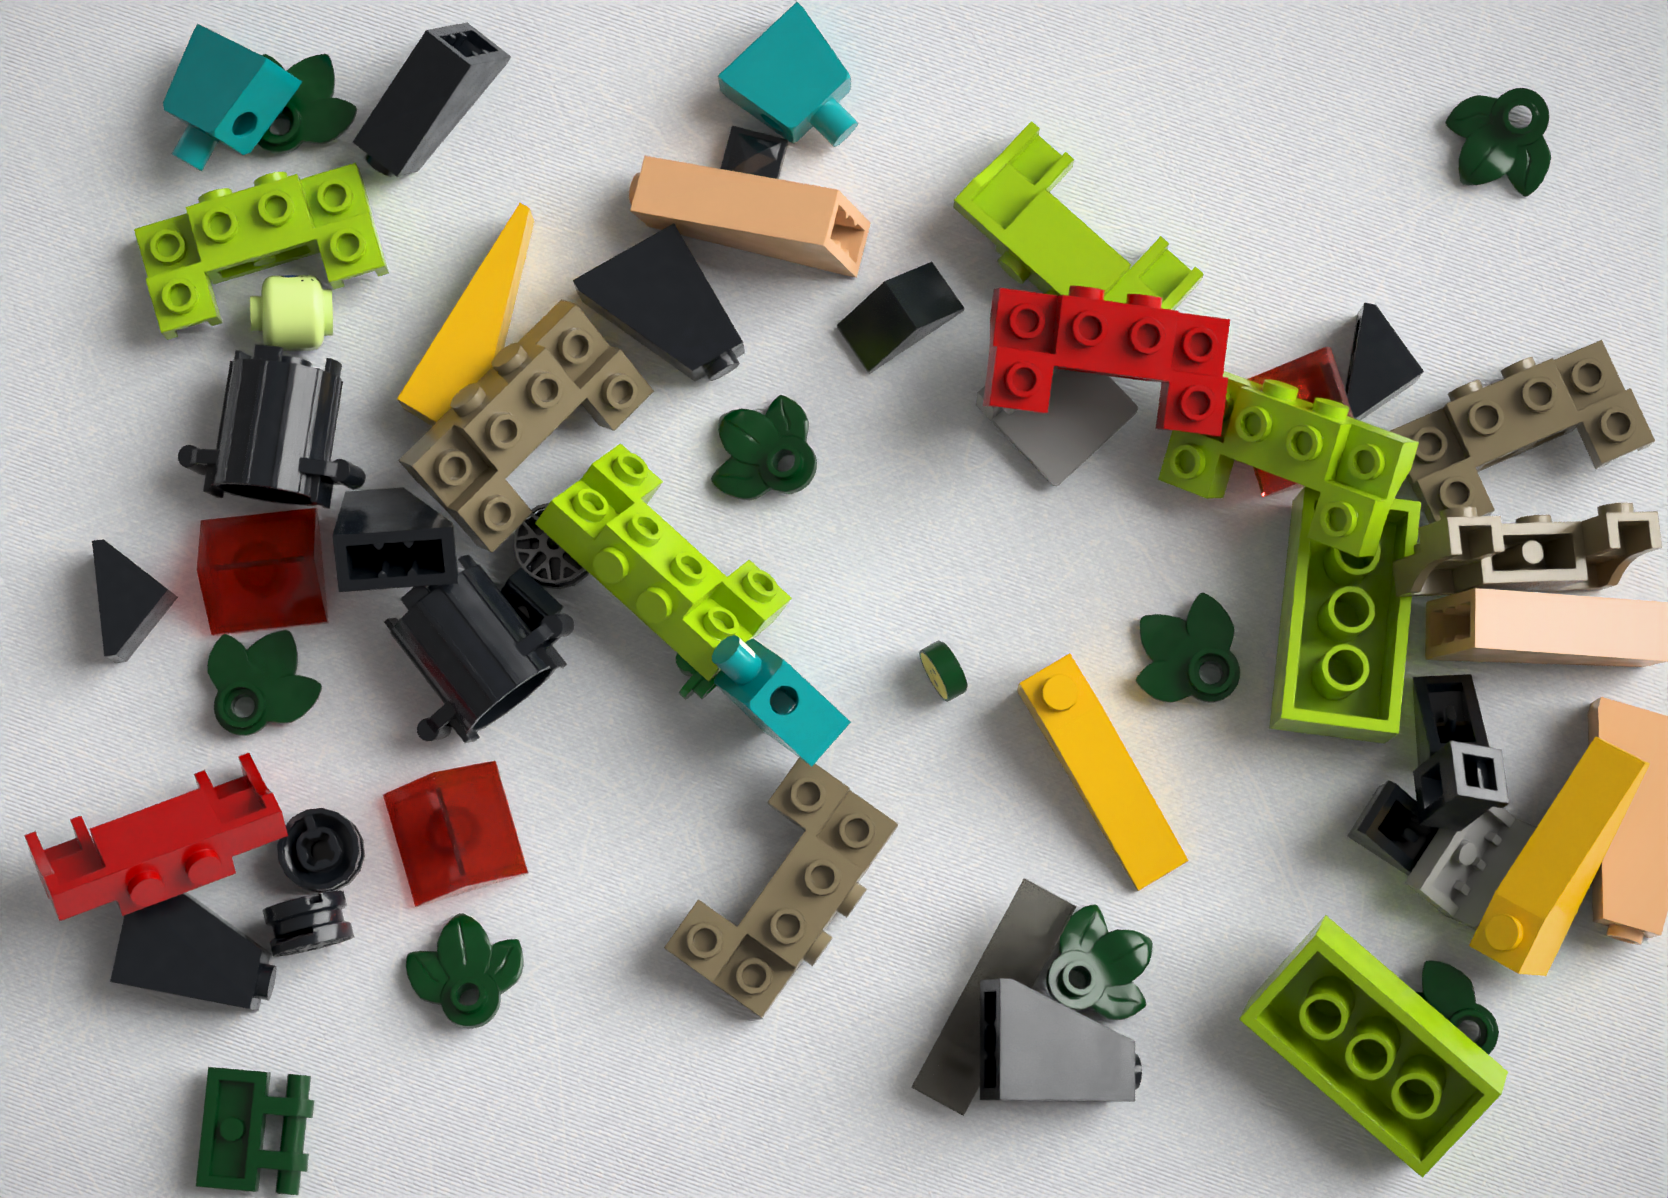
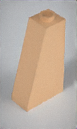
(752, 213)
(1546, 629)
(1633, 876)

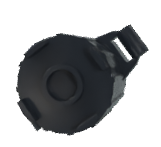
(276, 432)
(474, 651)

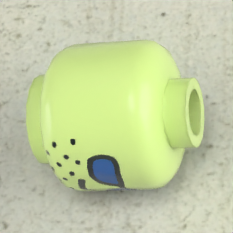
(293, 312)

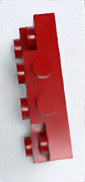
(1107, 338)
(160, 847)

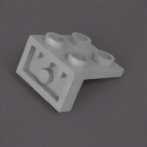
(1079, 420)

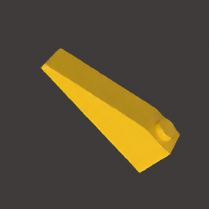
(475, 326)
(1102, 771)
(1559, 862)

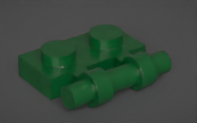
(235, 1130)

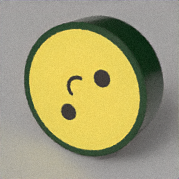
(943, 670)

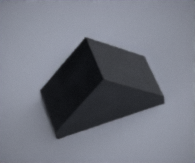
(899, 315)
(1378, 363)
(128, 601)
(1446, 712)
(1392, 828)

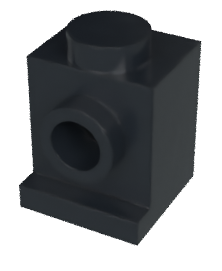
(1459, 785)

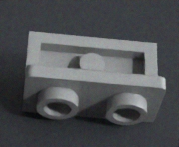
(1468, 865)

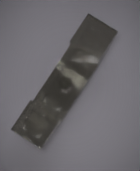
(1014, 952)

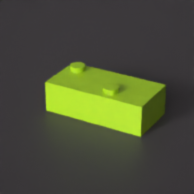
(1343, 631)
(1374, 1046)

